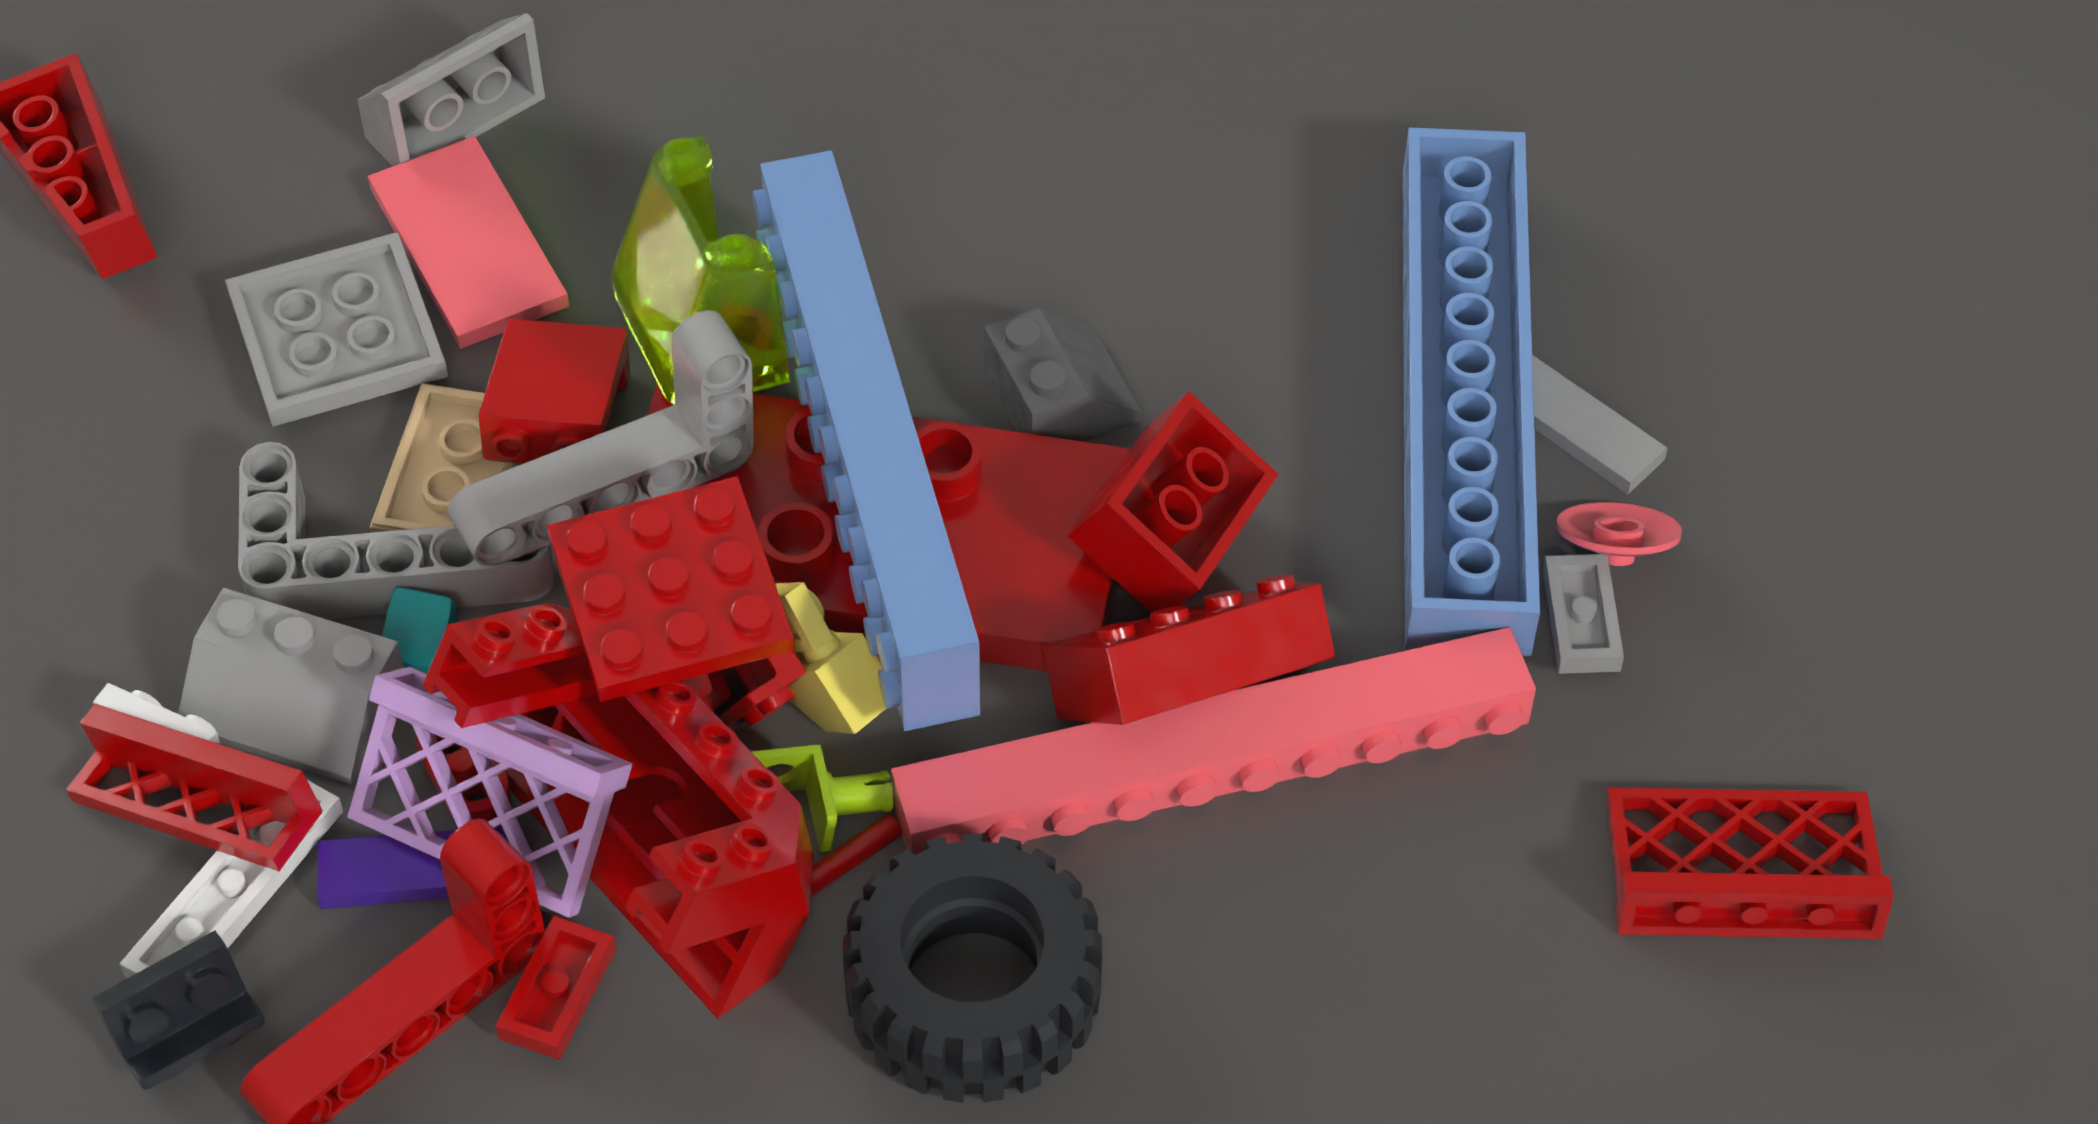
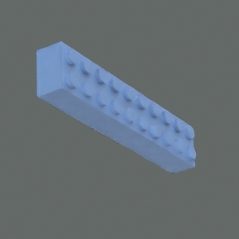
(1468, 389)
(869, 446)

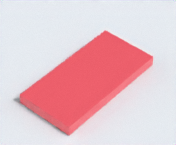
(468, 241)

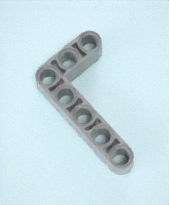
(650, 457)
(357, 571)

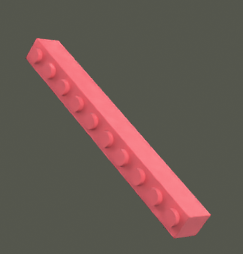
(1219, 744)

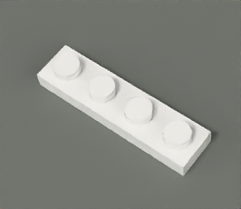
(226, 893)

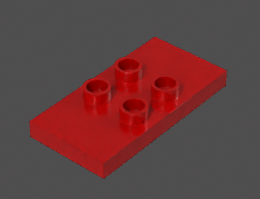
(1003, 507)

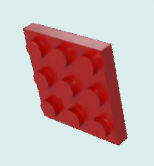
(669, 588)

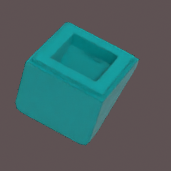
(418, 624)

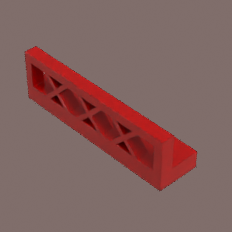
(199, 767)

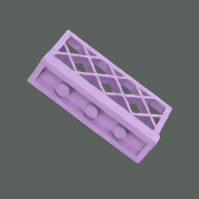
(512, 741)

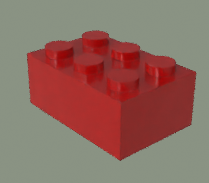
(1173, 505)

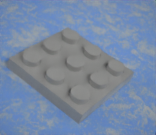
(336, 329)

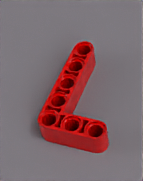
(414, 995)

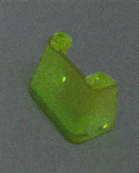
(679, 267)

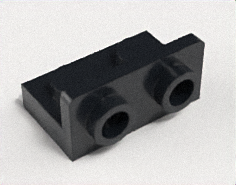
(178, 1011)

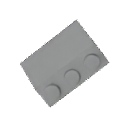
(456, 92)
(286, 684)

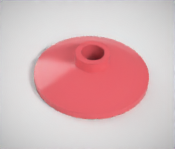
(1619, 530)

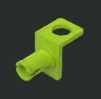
(828, 794)

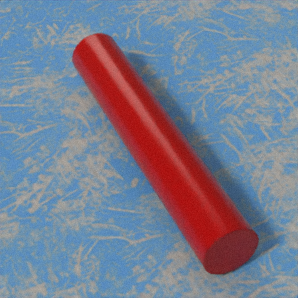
(854, 852)

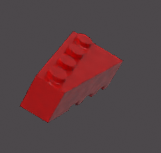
(69, 159)
(1189, 652)

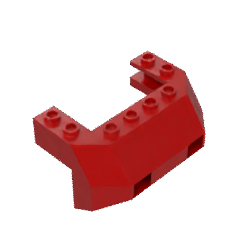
(702, 838)

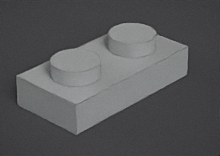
(1582, 614)

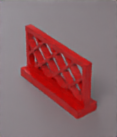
(1749, 899)

